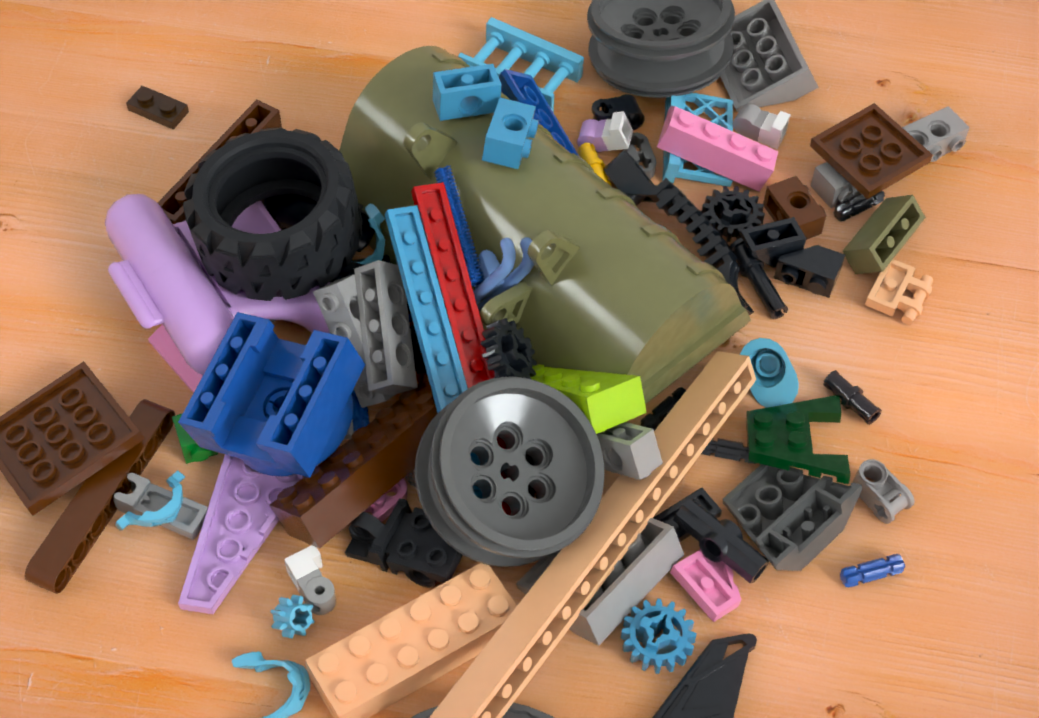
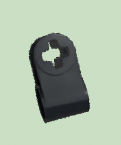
(617, 104)

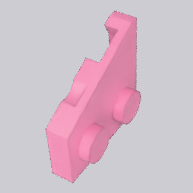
(708, 584)

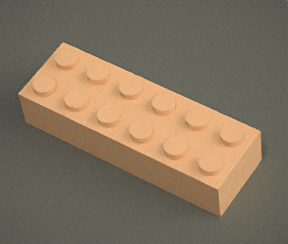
(411, 645)

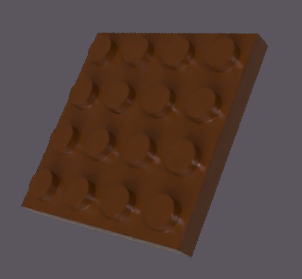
(62, 437)

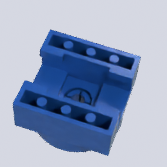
(274, 398)

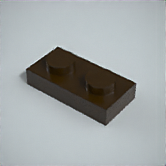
(157, 107)

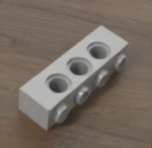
(341, 313)
(385, 328)
(630, 450)

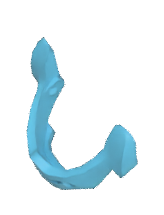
(375, 219)
(164, 515)
(297, 676)

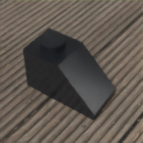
(773, 240)

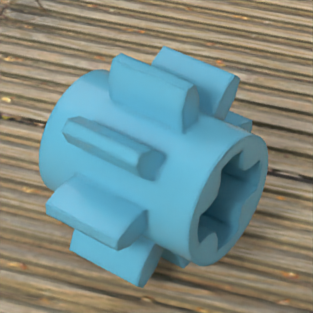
(292, 616)

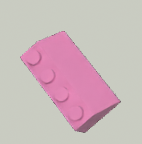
(717, 148)

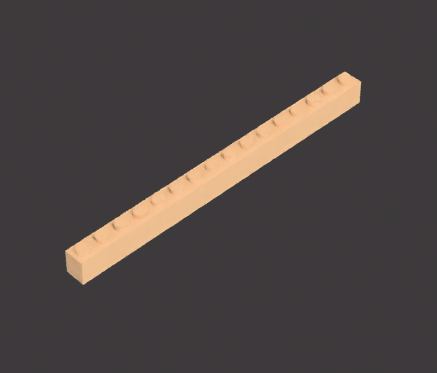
(585, 564)

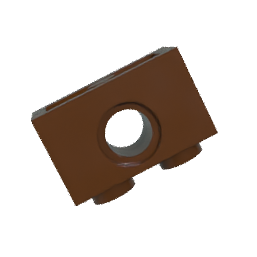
(793, 199)

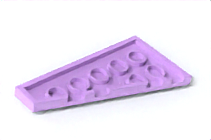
(231, 532)

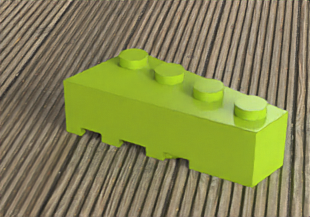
(601, 396)

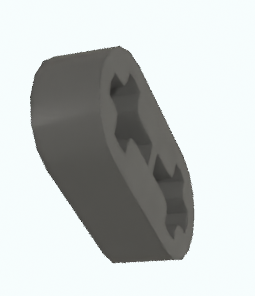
(645, 154)

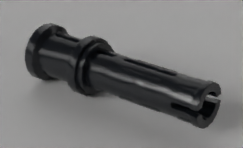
(753, 269)

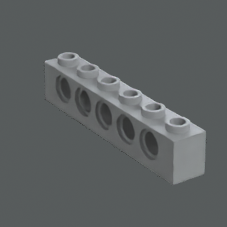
(937, 132)

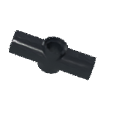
(721, 540)

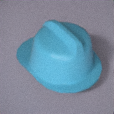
(775, 375)

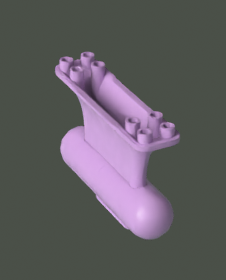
(171, 287)

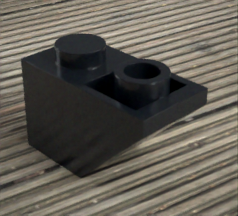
(811, 269)

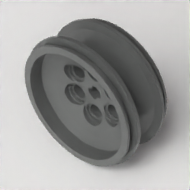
(660, 44)
(564, 472)

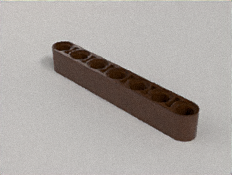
(94, 503)

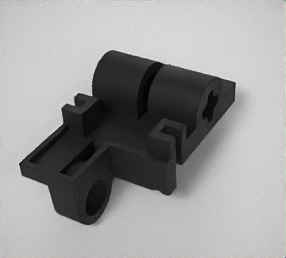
(404, 545)

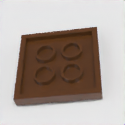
(870, 150)

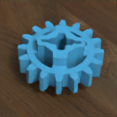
(671, 645)

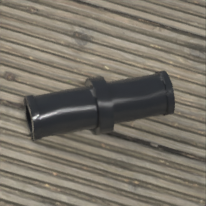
(852, 397)

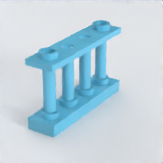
(530, 48)

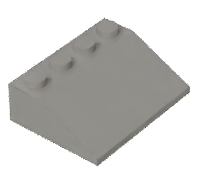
(765, 60)
(646, 564)

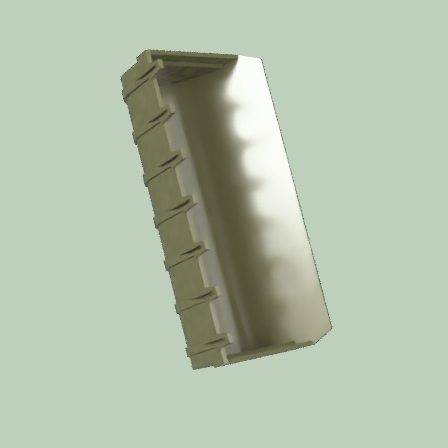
(605, 277)

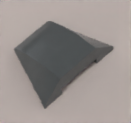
(791, 513)

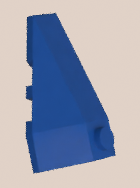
(523, 89)

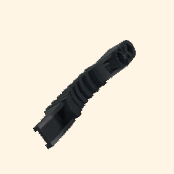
(635, 183)

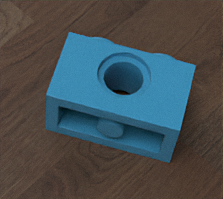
(466, 91)
(510, 133)

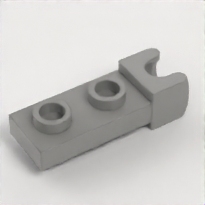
(152, 498)

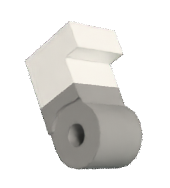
(761, 125)
(305, 574)

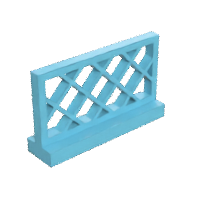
(673, 164)

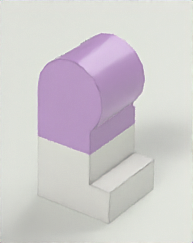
(607, 133)

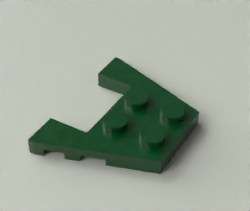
(782, 437)

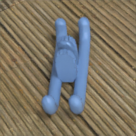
(496, 273)

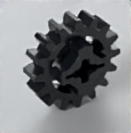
(732, 211)
(508, 350)

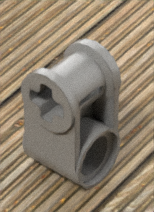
(883, 492)

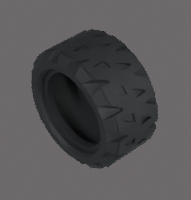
(264, 167)

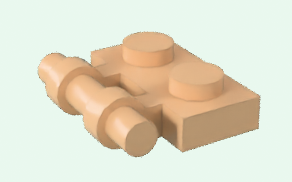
(890, 287)

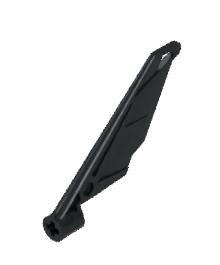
(711, 683)

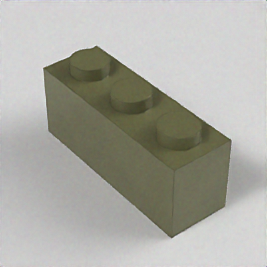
(884, 234)

